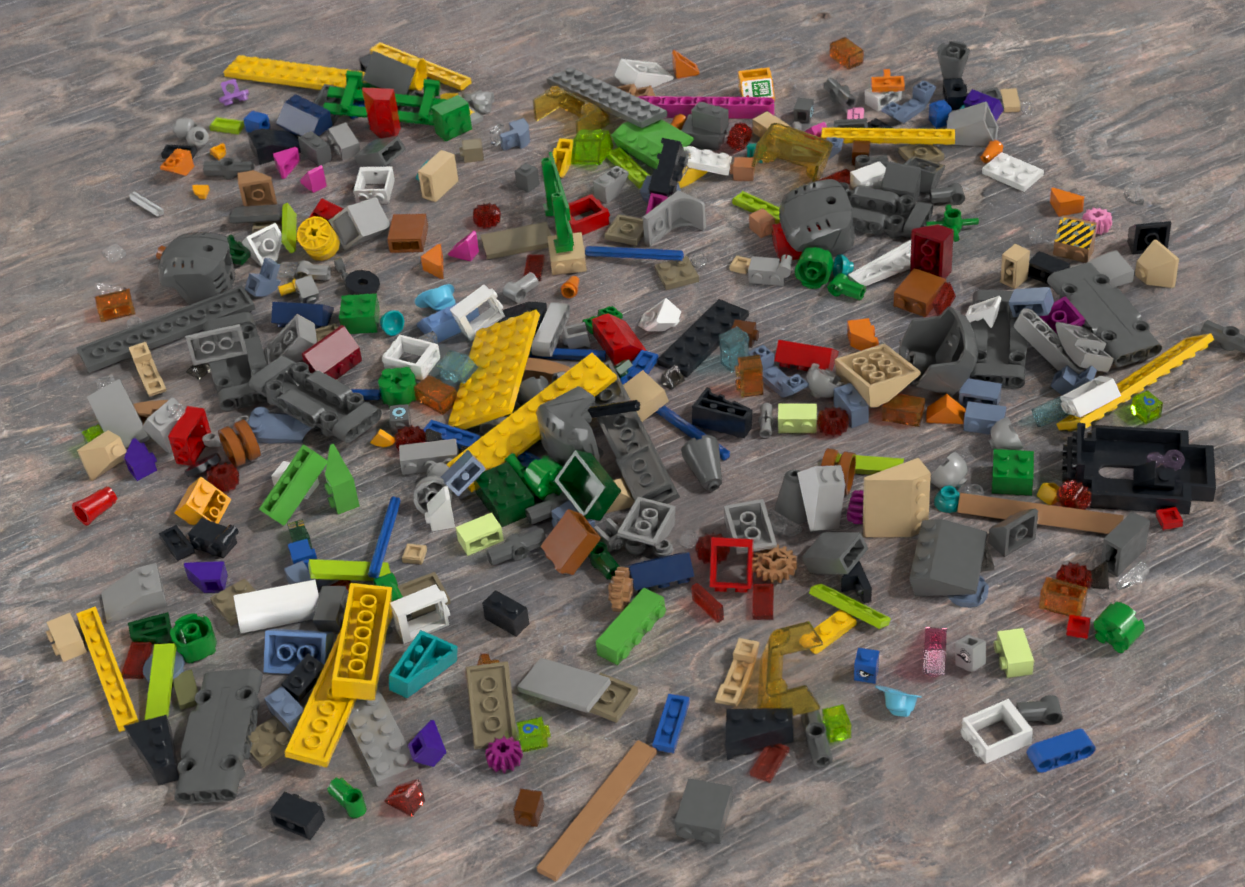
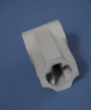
(318, 272)
(518, 290)

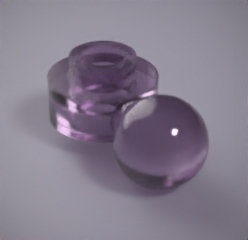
(1167, 460)

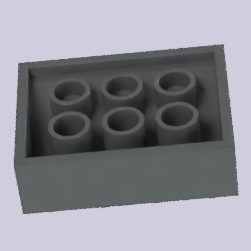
(947, 559)

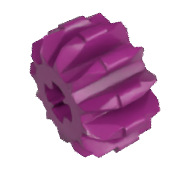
(855, 507)
(504, 754)

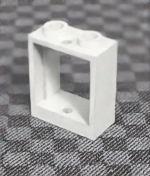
(367, 176)
(484, 320)
(428, 351)
(1090, 396)
(428, 623)
(1013, 719)

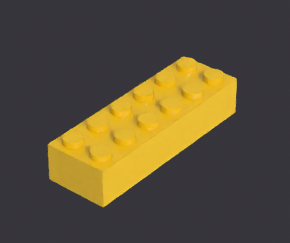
(361, 642)

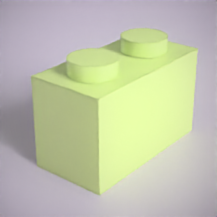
(797, 418)
(479, 534)
(1014, 653)

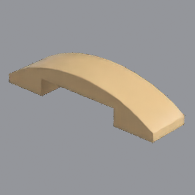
(146, 369)
(739, 673)

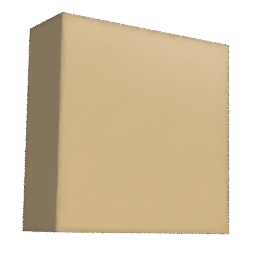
(740, 264)
(414, 554)

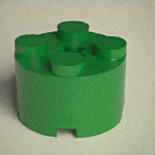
(814, 267)
(397, 386)
(541, 477)
(1118, 626)
(193, 637)

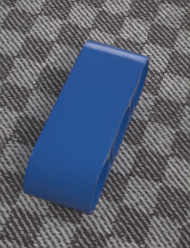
(1060, 750)

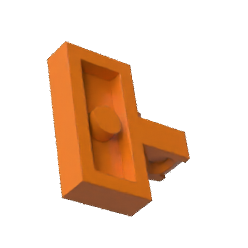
(887, 83)

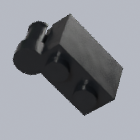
(213, 537)

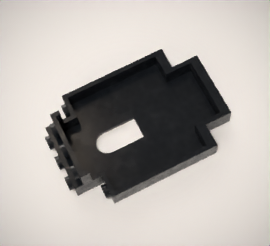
(1129, 448)

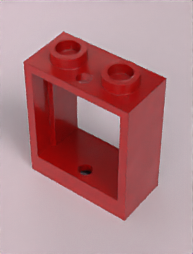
(591, 222)
(188, 451)
(731, 542)

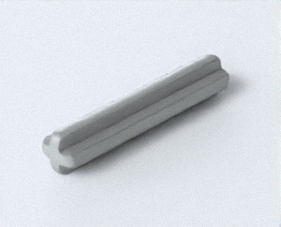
(147, 204)

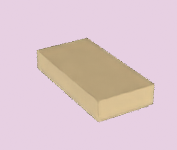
(1010, 100)

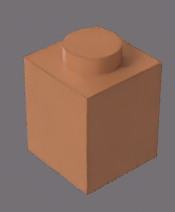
(742, 169)
(761, 223)

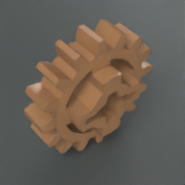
(774, 564)
(620, 589)

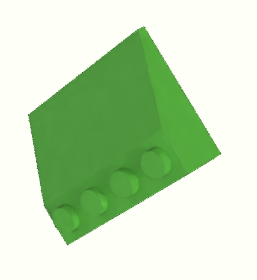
(646, 141)

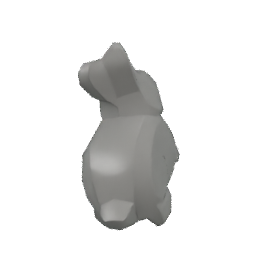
(481, 100)

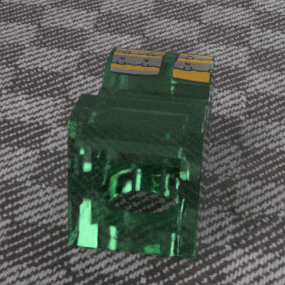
(298, 531)

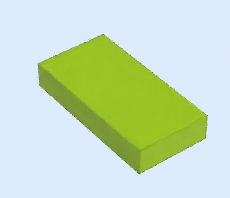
(227, 125)

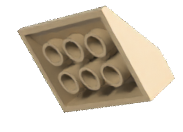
(876, 373)
(896, 500)

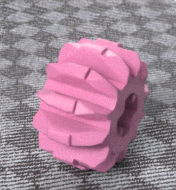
(1101, 217)

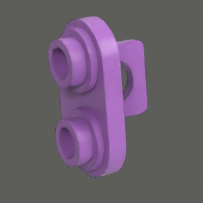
(228, 98)

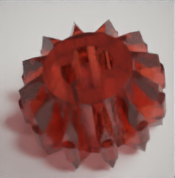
(739, 136)
(486, 215)
(832, 421)
(410, 435)
(224, 477)
(1074, 495)
(703, 549)
(1075, 574)

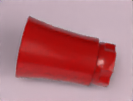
(94, 505)

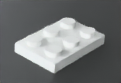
(709, 161)
(1012, 171)

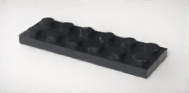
(702, 337)

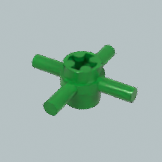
(953, 220)

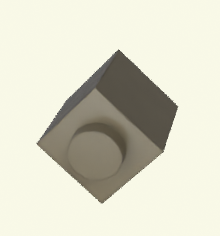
(472, 150)

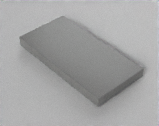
(117, 413)
(564, 685)

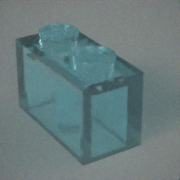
(733, 345)
(456, 367)

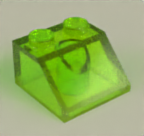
(591, 147)

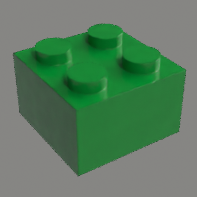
(451, 118)
(360, 313)
(1012, 472)

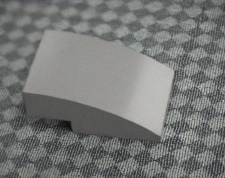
(1114, 267)
(1084, 347)

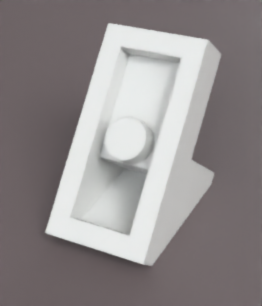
(986, 309)

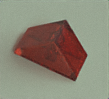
(407, 797)

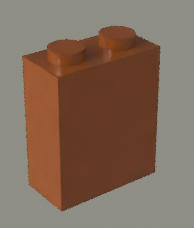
(407, 233)
(918, 292)
(570, 542)

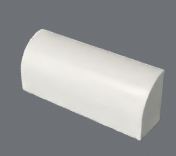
(276, 606)

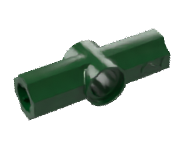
(602, 560)

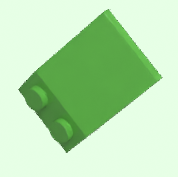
(339, 483)

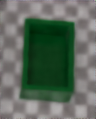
(587, 485)
(504, 494)

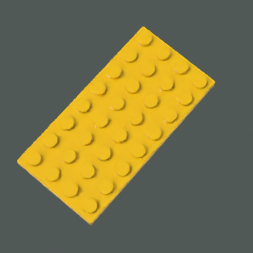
(501, 361)

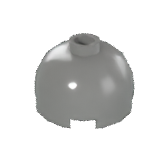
(822, 381)
(1004, 436)
(951, 472)
(426, 490)

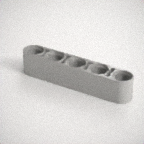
(550, 329)
(1044, 340)

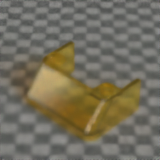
(590, 115)
(794, 147)
(772, 689)

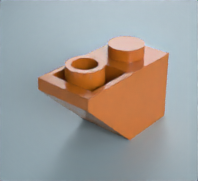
(178, 162)
(861, 334)

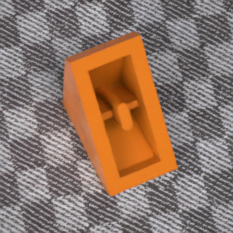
(683, 67)
(1066, 202)
(433, 261)
(945, 411)

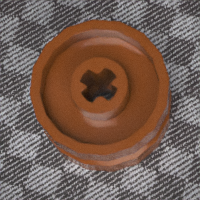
(239, 443)
(847, 462)

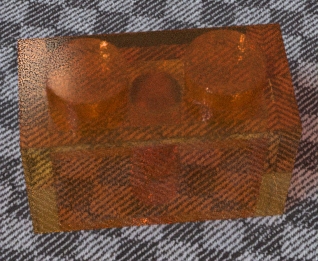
(846, 53)
(115, 305)
(749, 376)
(435, 394)
(904, 410)
(1063, 597)

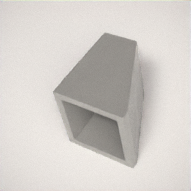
(973, 125)
(360, 222)

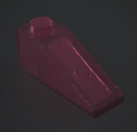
(934, 651)

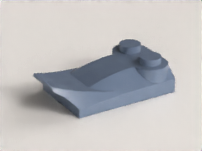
(276, 427)

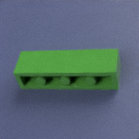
(293, 485)
(630, 626)

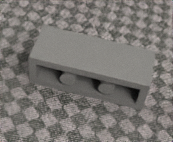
(420, 456)

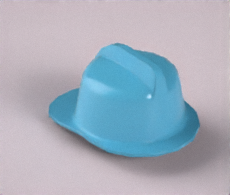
(436, 298)
(898, 702)

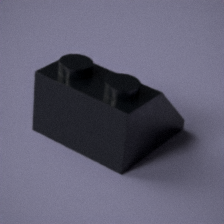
(1142, 235)

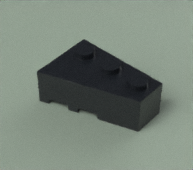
(669, 169)
(721, 415)
(756, 729)
(155, 747)

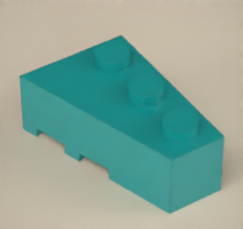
(421, 663)

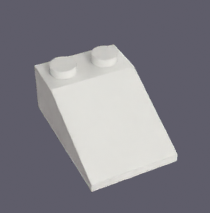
(641, 73)

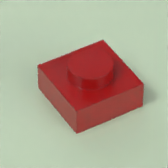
(1169, 518)
(1078, 626)

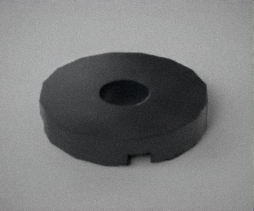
(356, 277)
(202, 465)

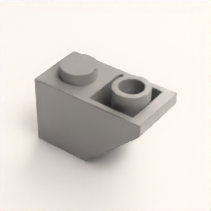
(610, 184)

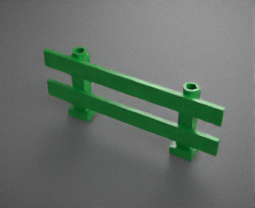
(355, 80)
(557, 205)

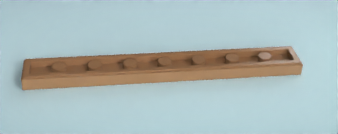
(1047, 514)
(596, 811)

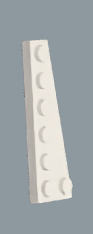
(884, 266)

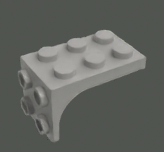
(675, 211)

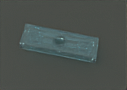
(1048, 412)

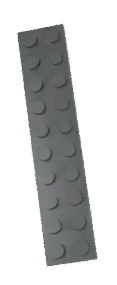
(608, 97)
(164, 328)
(626, 431)

